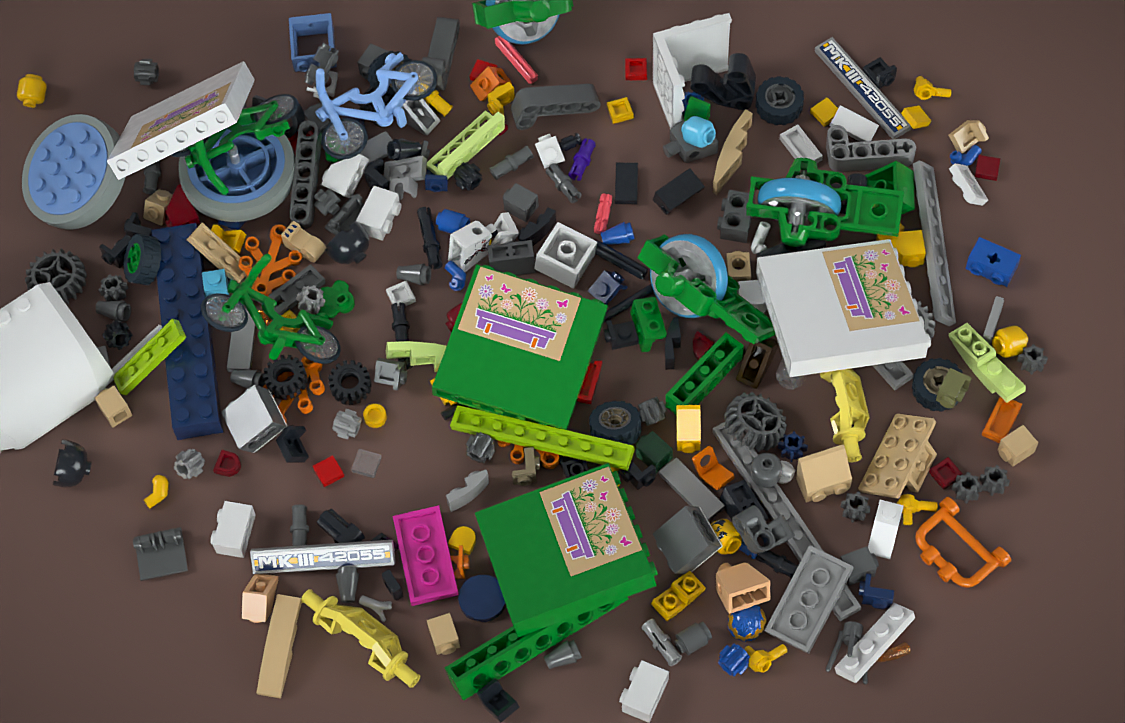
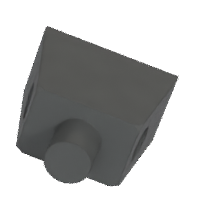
(685, 150)

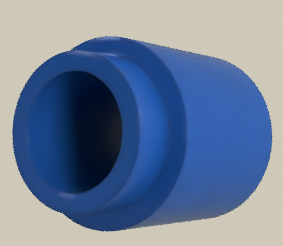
(451, 221)

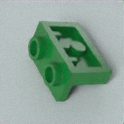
(647, 322)

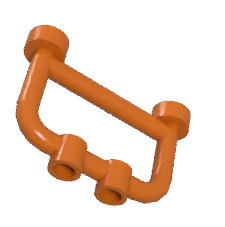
(947, 571)

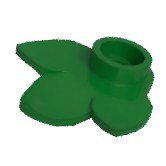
(337, 299)

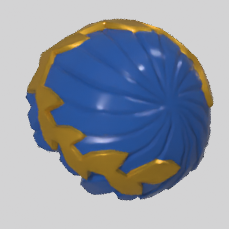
(747, 623)

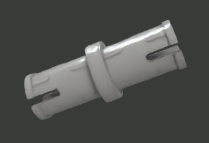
(661, 642)

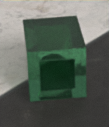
(654, 451)

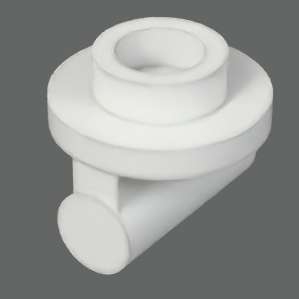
(787, 472)

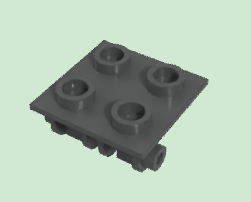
(160, 553)

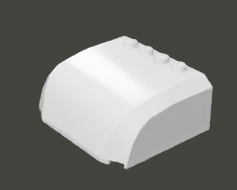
(45, 366)

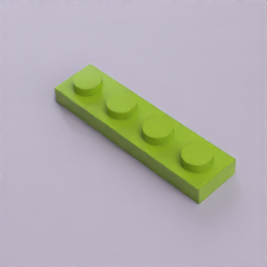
(149, 356)

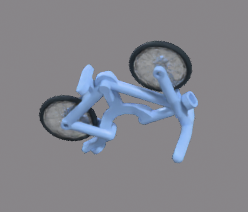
(347, 136)

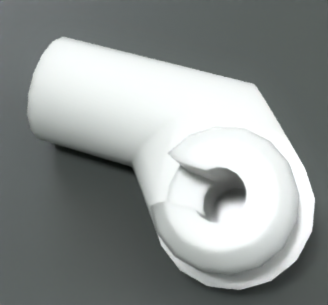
(759, 238)

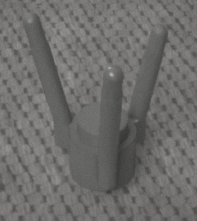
(850, 635)

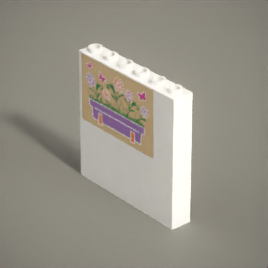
(181, 120)
(841, 308)

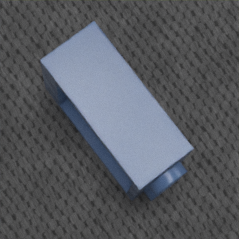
(309, 26)

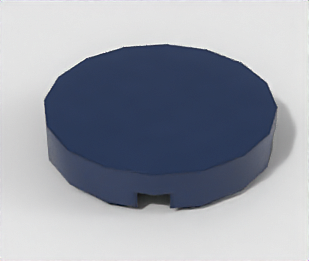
(481, 598)

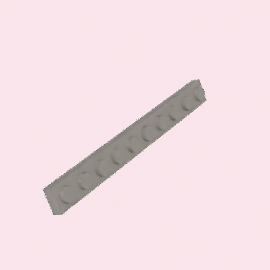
(777, 504)

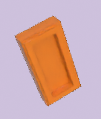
(1001, 419)

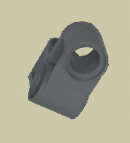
(751, 524)

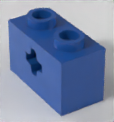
(993, 262)

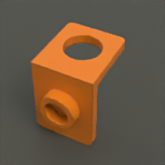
(488, 81)
(713, 472)
(462, 562)

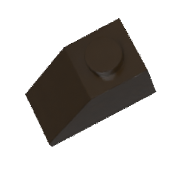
(757, 361)

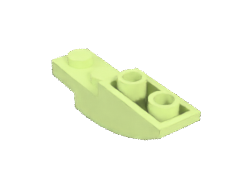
(984, 363)

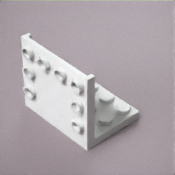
(681, 49)

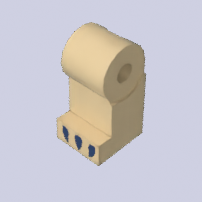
(298, 239)

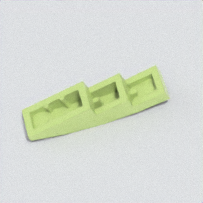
(418, 352)

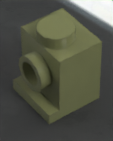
(953, 388)

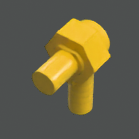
(925, 89)
(911, 506)
(760, 660)

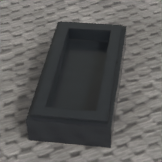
(626, 183)

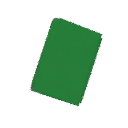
(697, 108)

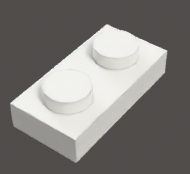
(964, 178)

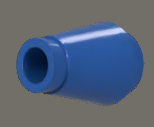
(618, 234)

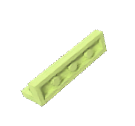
(467, 148)

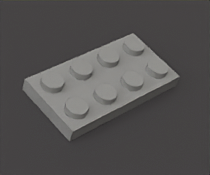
(809, 599)

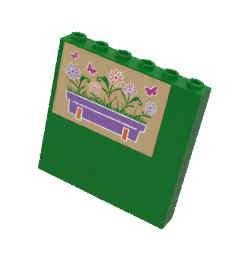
(519, 348)
(566, 549)

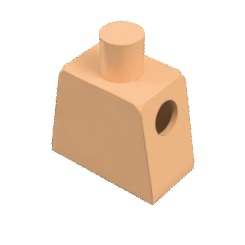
(741, 586)

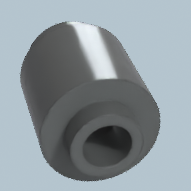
(693, 638)

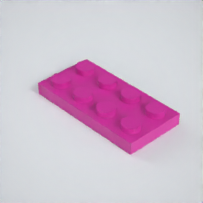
(425, 555)

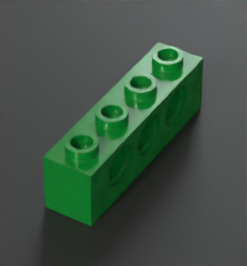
(706, 373)

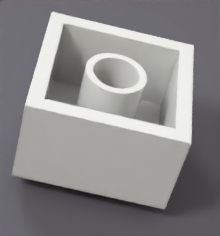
(565, 255)

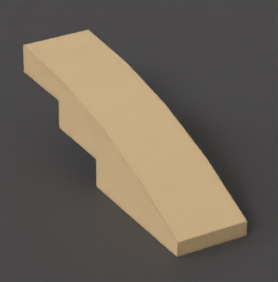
(731, 154)
(279, 646)

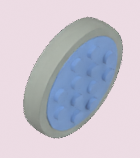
(253, 171)
(69, 174)

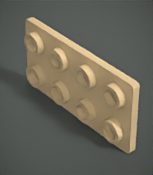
(901, 457)

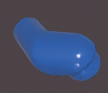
(965, 159)
(458, 276)

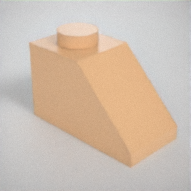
(259, 597)

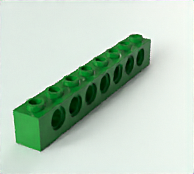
(509, 651)

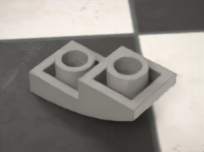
(376, 147)
(474, 483)

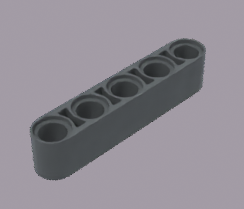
(303, 165)

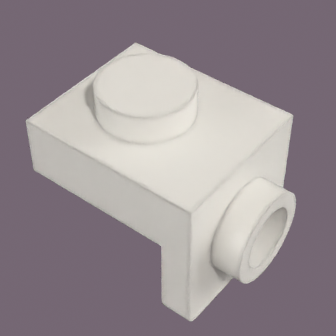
(549, 150)
(506, 229)

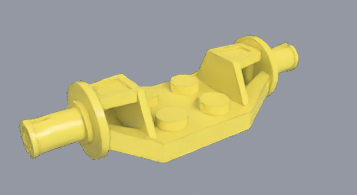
(853, 410)
(369, 632)

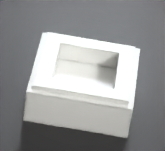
(401, 293)

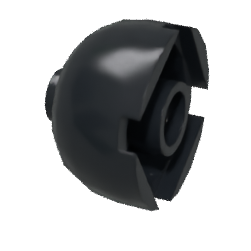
(349, 245)
(71, 464)

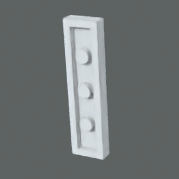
(875, 642)

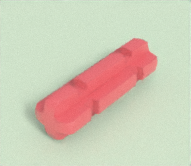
(603, 213)

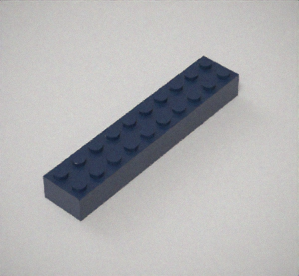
(192, 363)

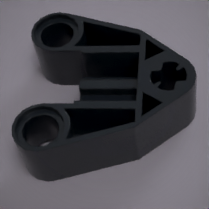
(733, 90)

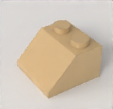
(824, 474)

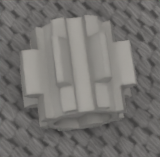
(310, 299)
(346, 424)
(189, 463)

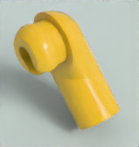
(160, 491)

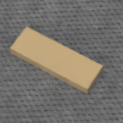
(217, 252)

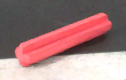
(517, 60)

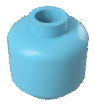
(698, 131)

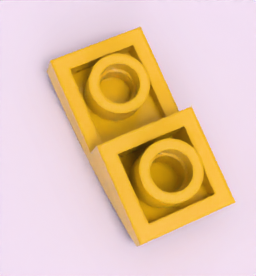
(678, 596)

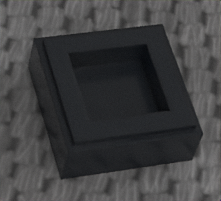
(392, 585)

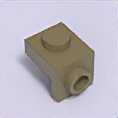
(527, 476)

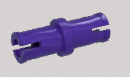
(582, 159)

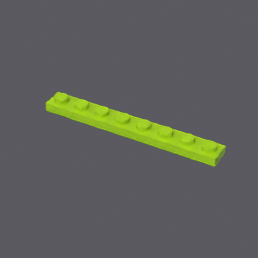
(543, 437)

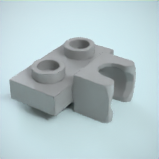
(404, 174)

